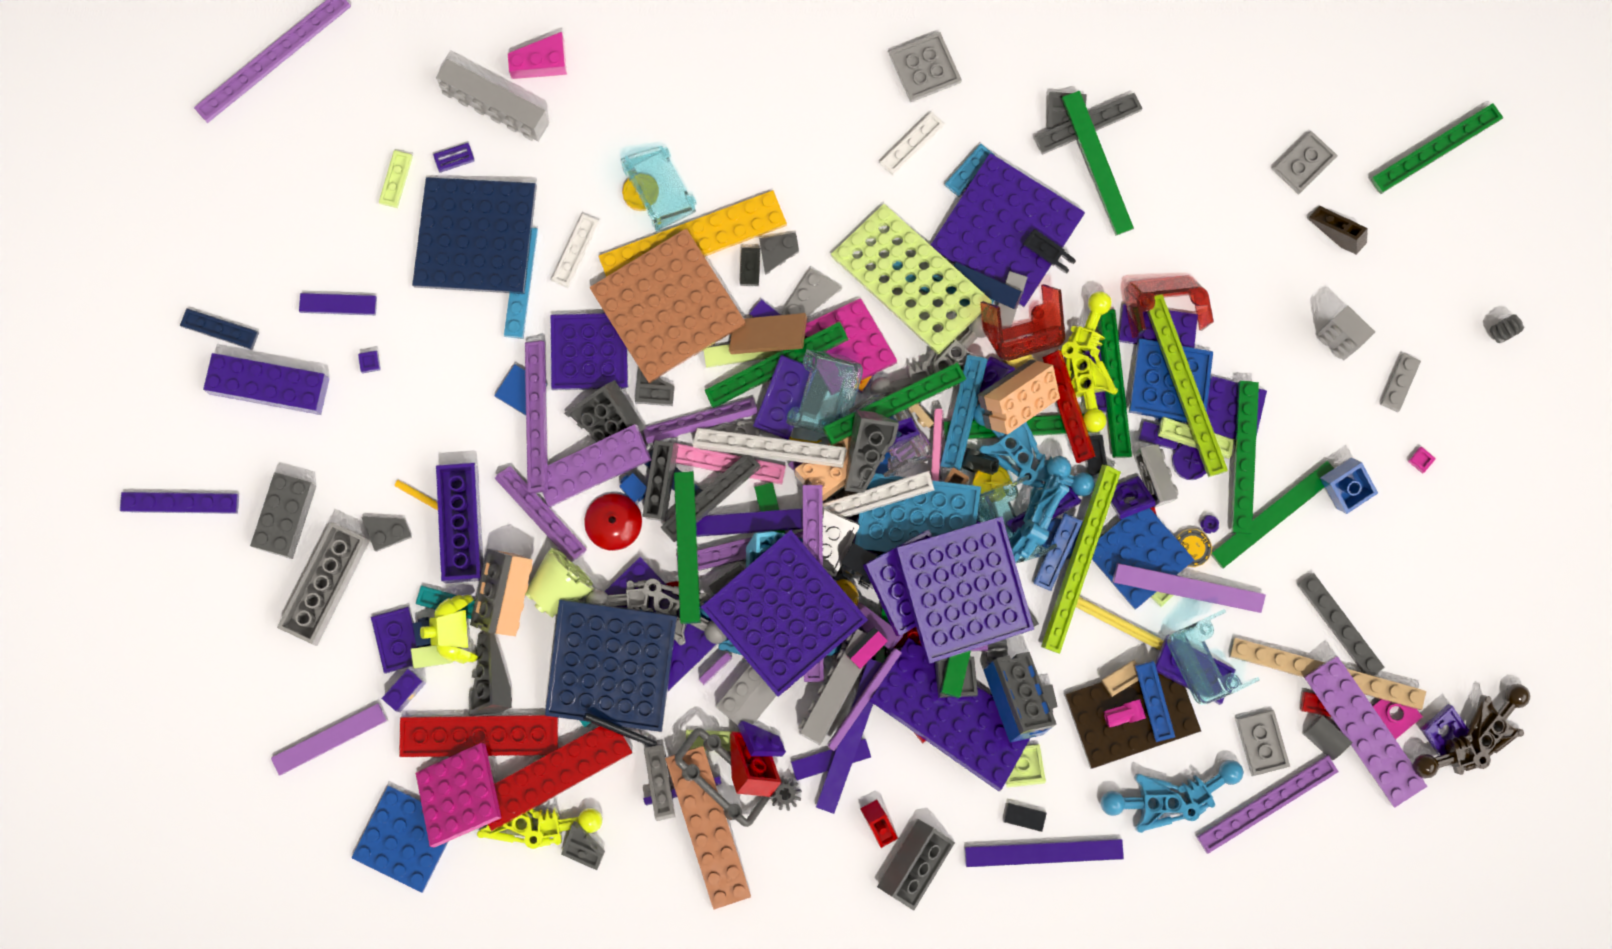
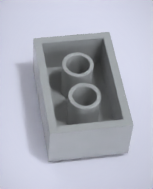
(1345, 333)

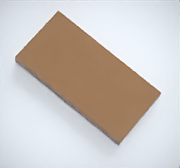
(769, 334)

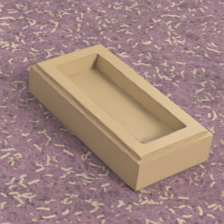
(1121, 678)

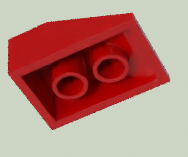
(752, 773)

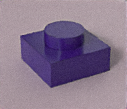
(369, 362)

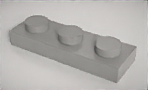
(1400, 382)

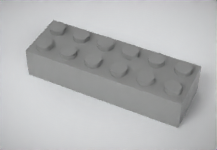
(492, 100)
(323, 584)
(833, 694)

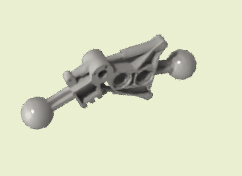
(918, 373)
(639, 600)

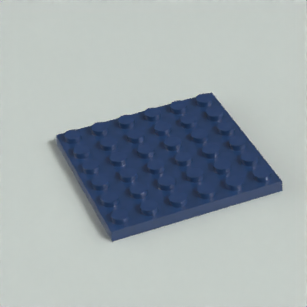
(474, 235)
(611, 664)

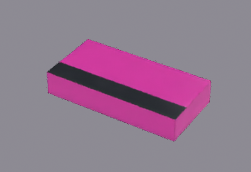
(867, 648)

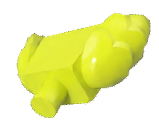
(449, 630)

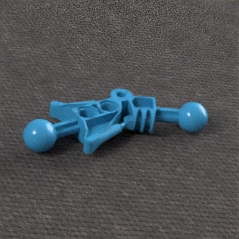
(1081, 483)
(1041, 509)
(1196, 793)

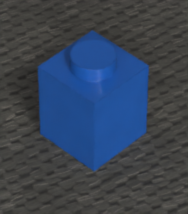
(633, 488)

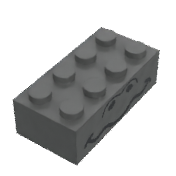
(283, 515)

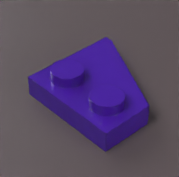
(761, 741)

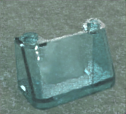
(658, 186)
(828, 392)

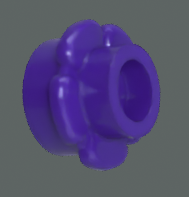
(1209, 519)

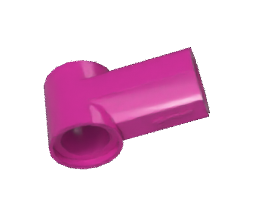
(1129, 713)

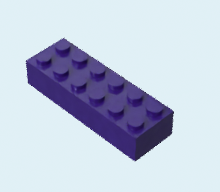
(266, 384)
(459, 522)

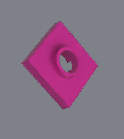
(1397, 728)

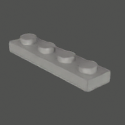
(659, 782)

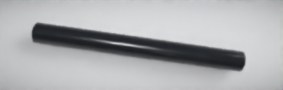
(620, 730)

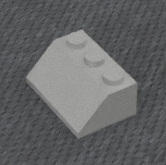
(1156, 474)
(746, 698)

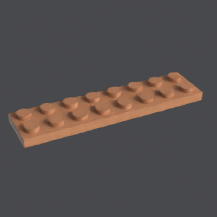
(709, 833)

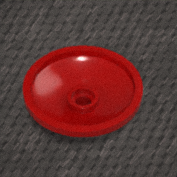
(613, 535)

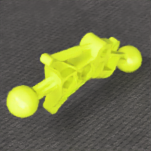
(1087, 340)
(548, 826)

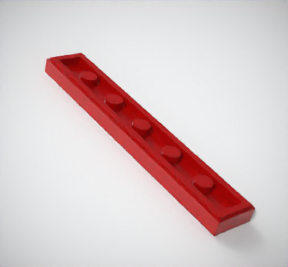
(1070, 409)

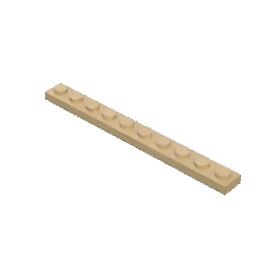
(1301, 666)

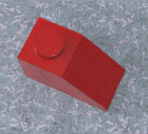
(879, 823)

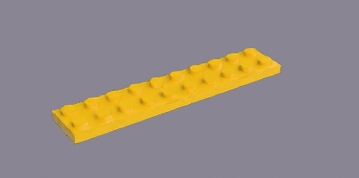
(710, 232)

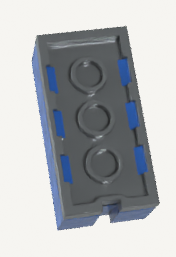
(1019, 697)

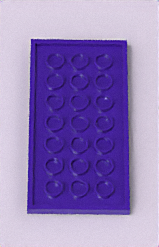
(960, 727)

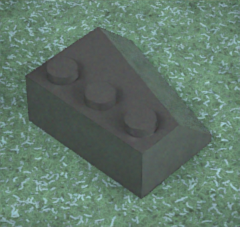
(605, 412)

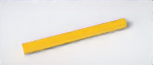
(416, 494)

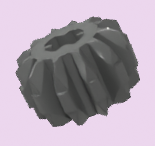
(1506, 328)
(996, 650)
(791, 791)

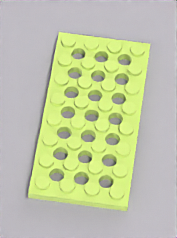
(897, 303)

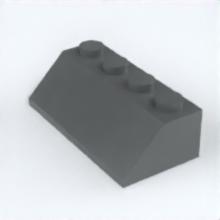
(916, 864)

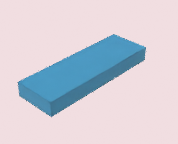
(966, 172)

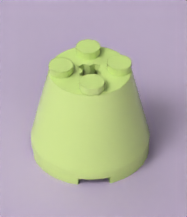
(556, 581)

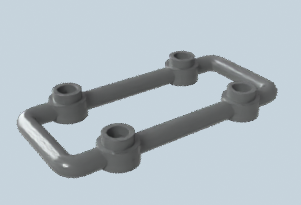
(692, 773)

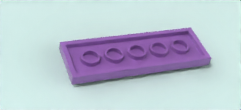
(595, 465)

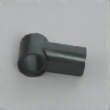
(976, 461)

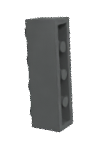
(660, 481)

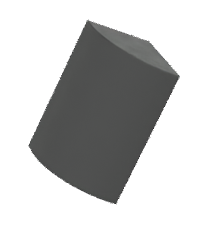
(1327, 737)

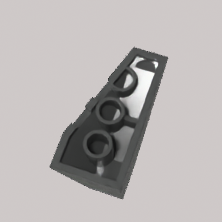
(869, 443)
(491, 685)

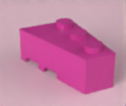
(539, 59)

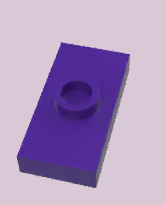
(1149, 434)

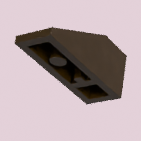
(1341, 230)

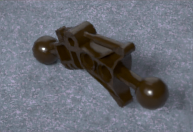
(1467, 750)

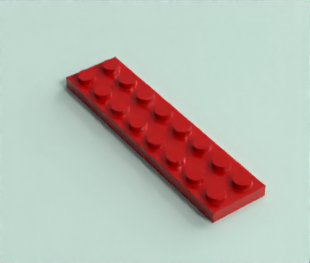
(499, 733)
(558, 773)

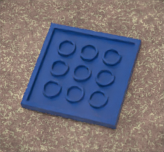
(1152, 384)
(1142, 543)
(399, 842)

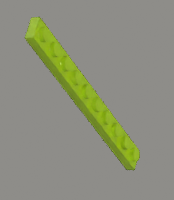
(1186, 388)
(1081, 559)

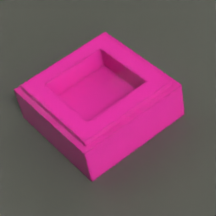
(1421, 459)

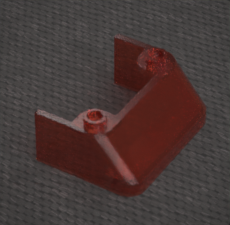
(1140, 298)
(1042, 333)

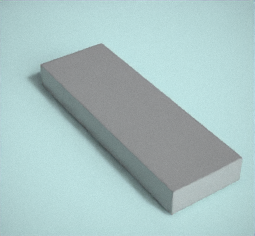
(1007, 314)

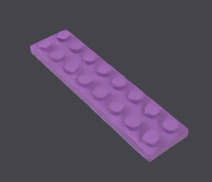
(1366, 730)

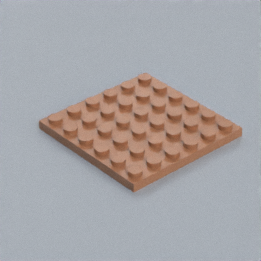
(667, 305)

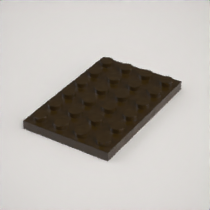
(1114, 743)

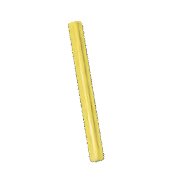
(1119, 623)

